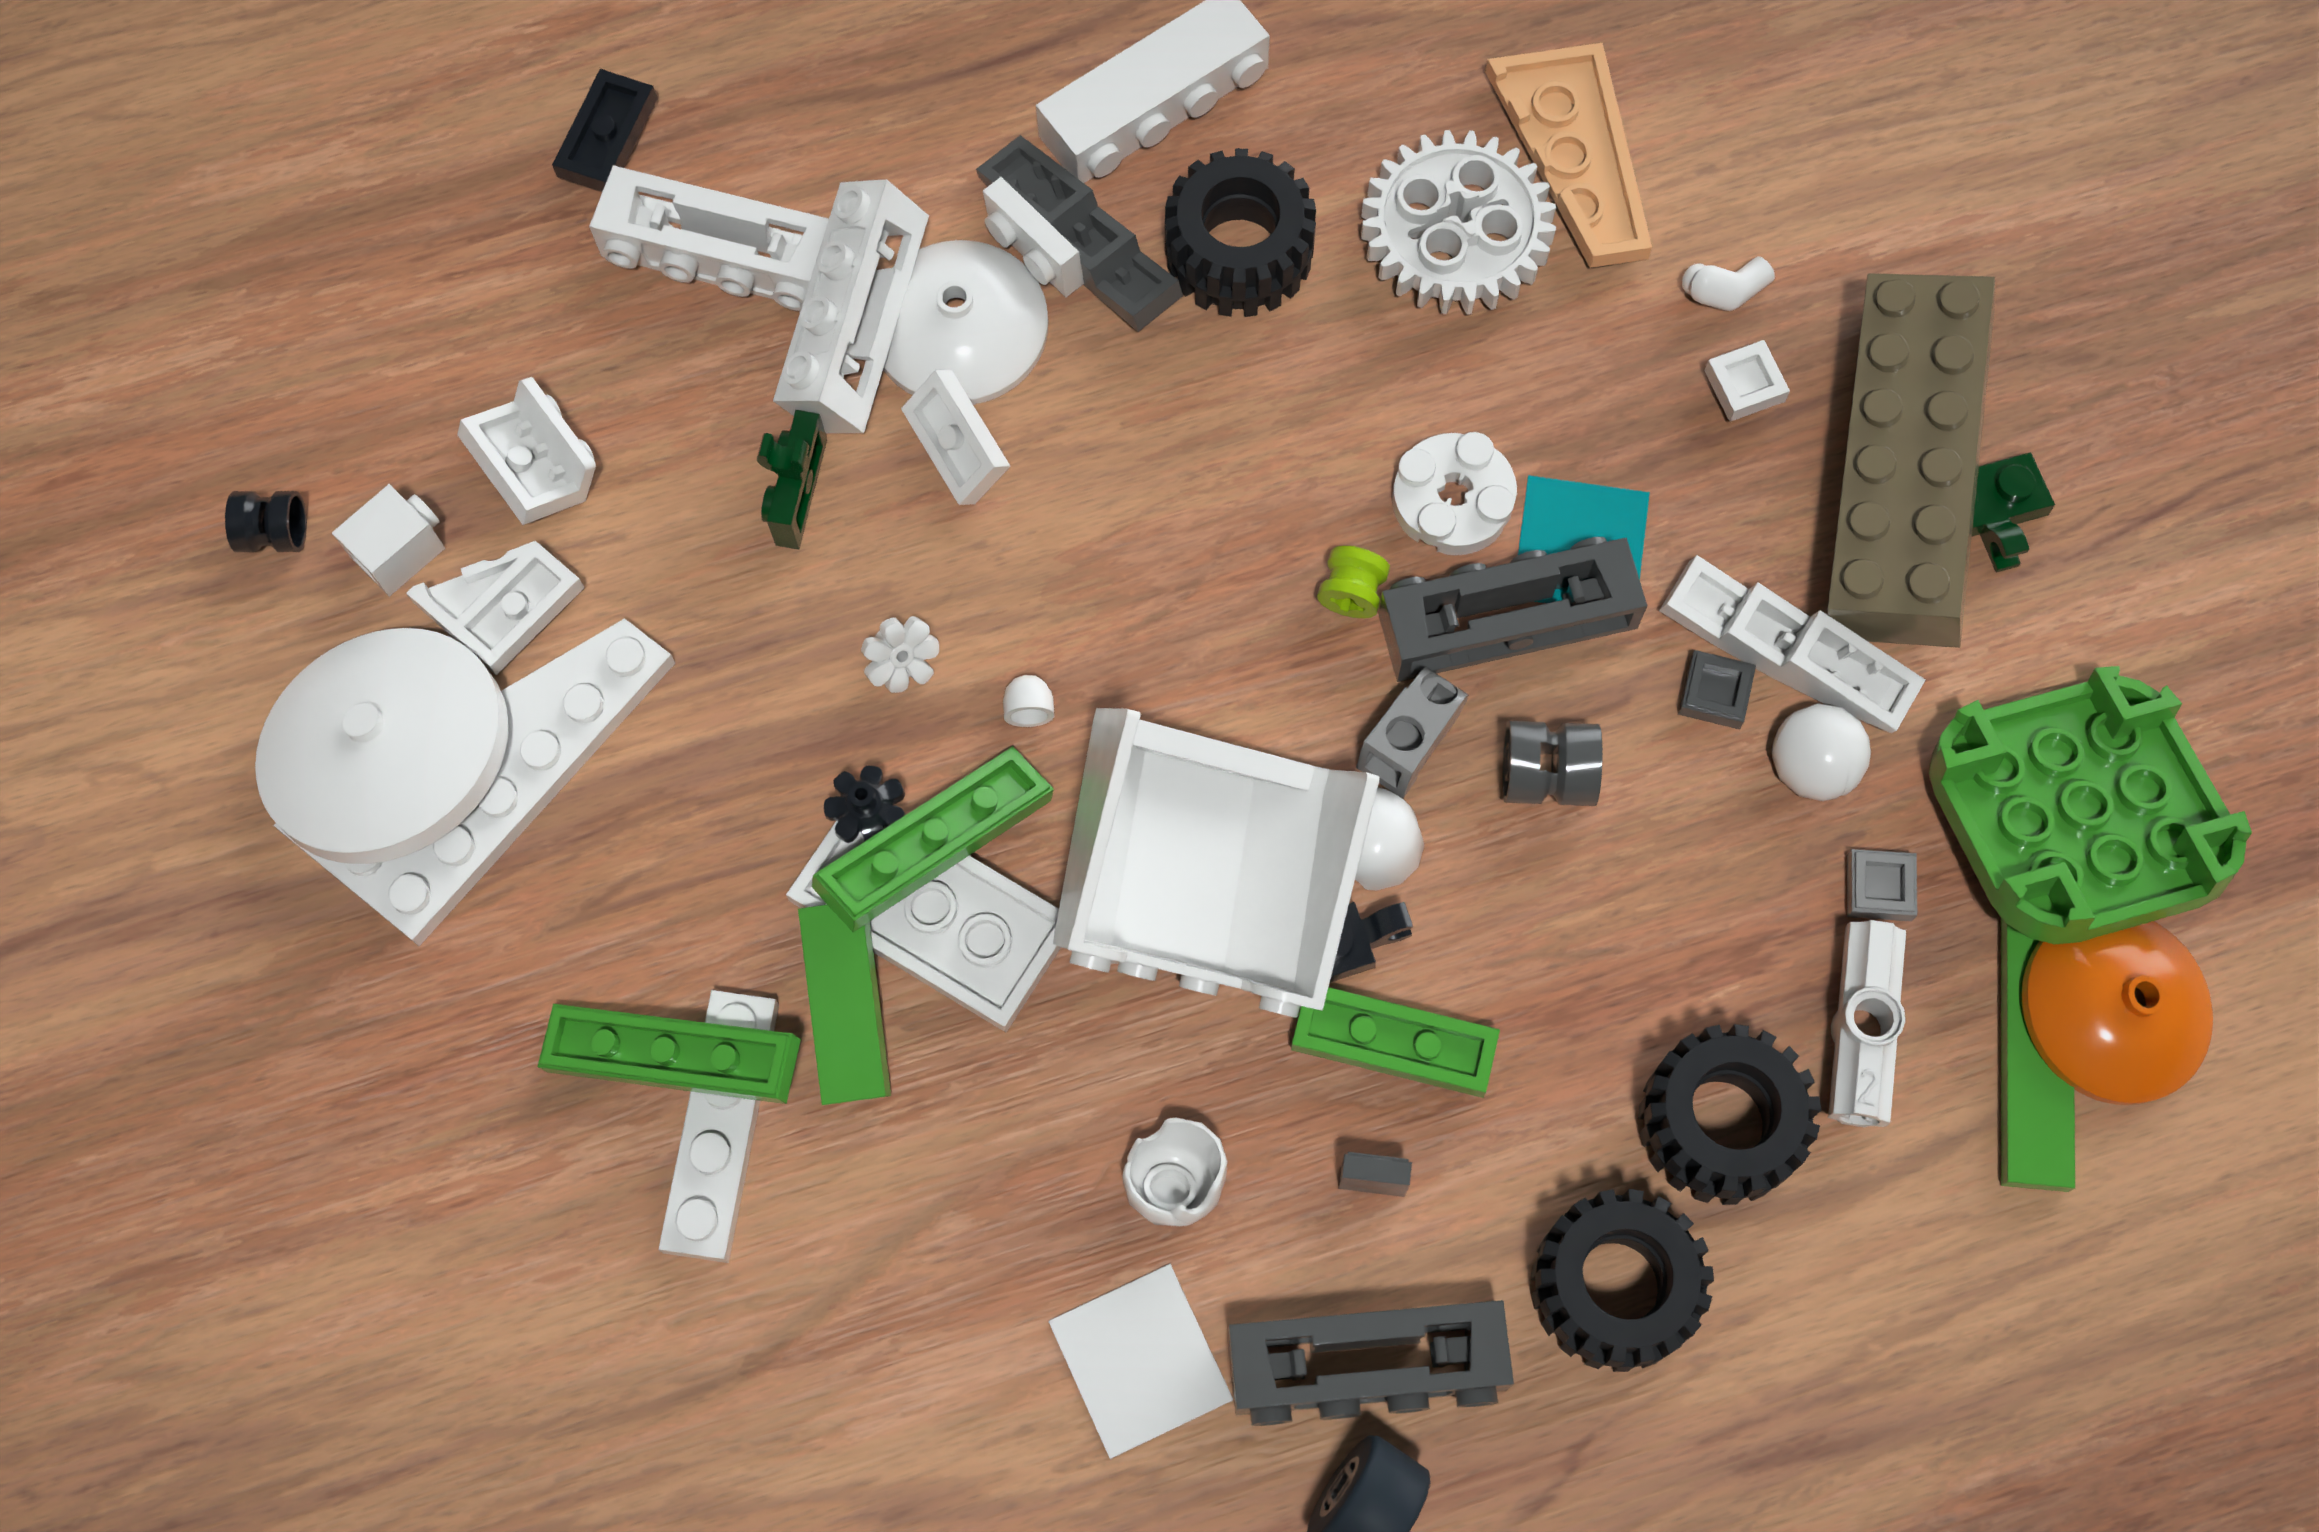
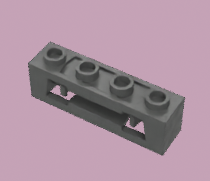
(1599, 602)
(1406, 1390)

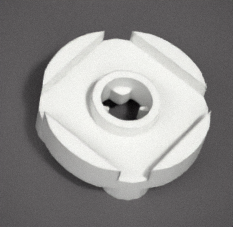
(1463, 460)

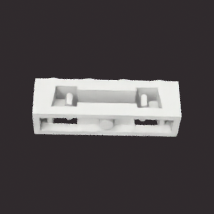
(715, 239)
(851, 306)

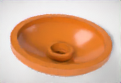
(2095, 1031)

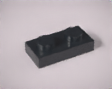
(604, 129)

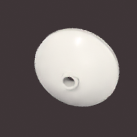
(985, 341)

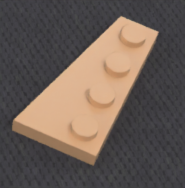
(1576, 137)

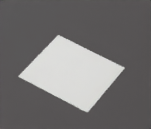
(1140, 1361)

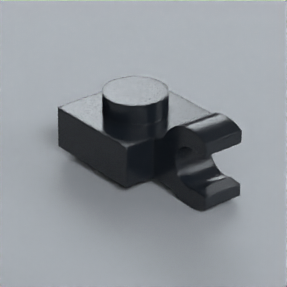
(1363, 935)

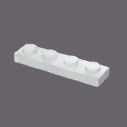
(714, 1150)

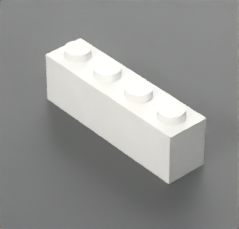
(1153, 87)

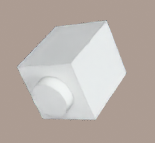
(390, 538)

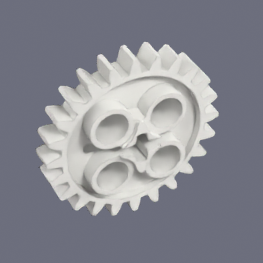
(1458, 222)

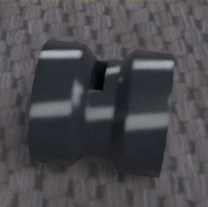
(265, 521)

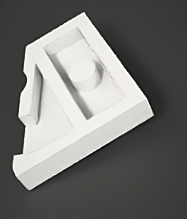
(500, 602)

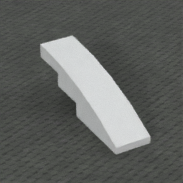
(1791, 647)

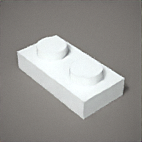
(1043, 248)
(955, 437)

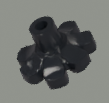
(864, 804)

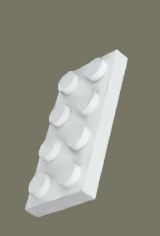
(959, 934)

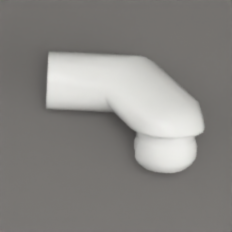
(1726, 288)

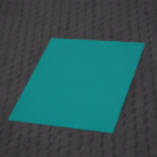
(1568, 511)

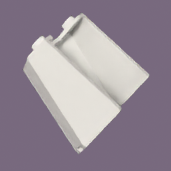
(1211, 862)

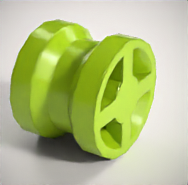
(1353, 582)

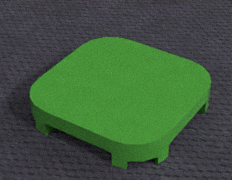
(2086, 809)

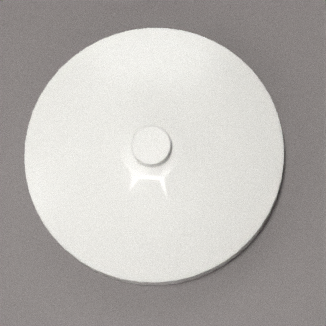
(381, 746)

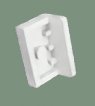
(530, 454)

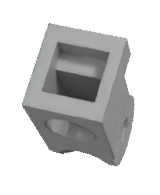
(1411, 731)

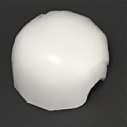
(1821, 752)
(1391, 843)
(1175, 1173)

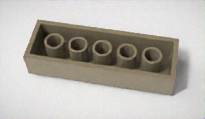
(1913, 458)

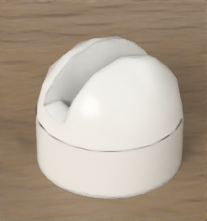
(1028, 702)

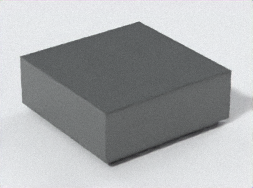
(1717, 689)
(1375, 1174)

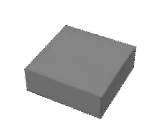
(1882, 885)

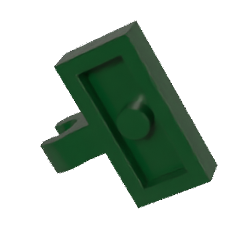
(797, 464)
(2005, 496)

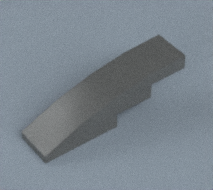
(1107, 250)

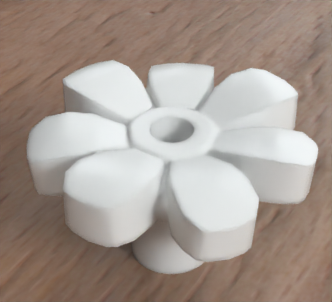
(900, 654)

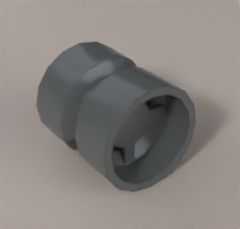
(1574, 763)

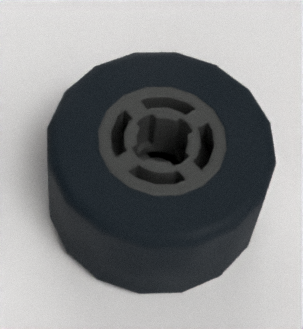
(1372, 1491)

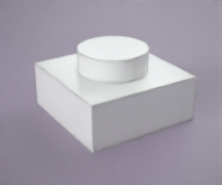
(1747, 380)

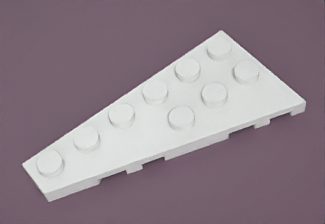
(553, 730)

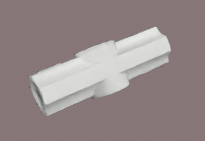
(1863, 1063)

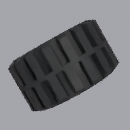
(1240, 190)
(1766, 1078)
(1661, 1241)

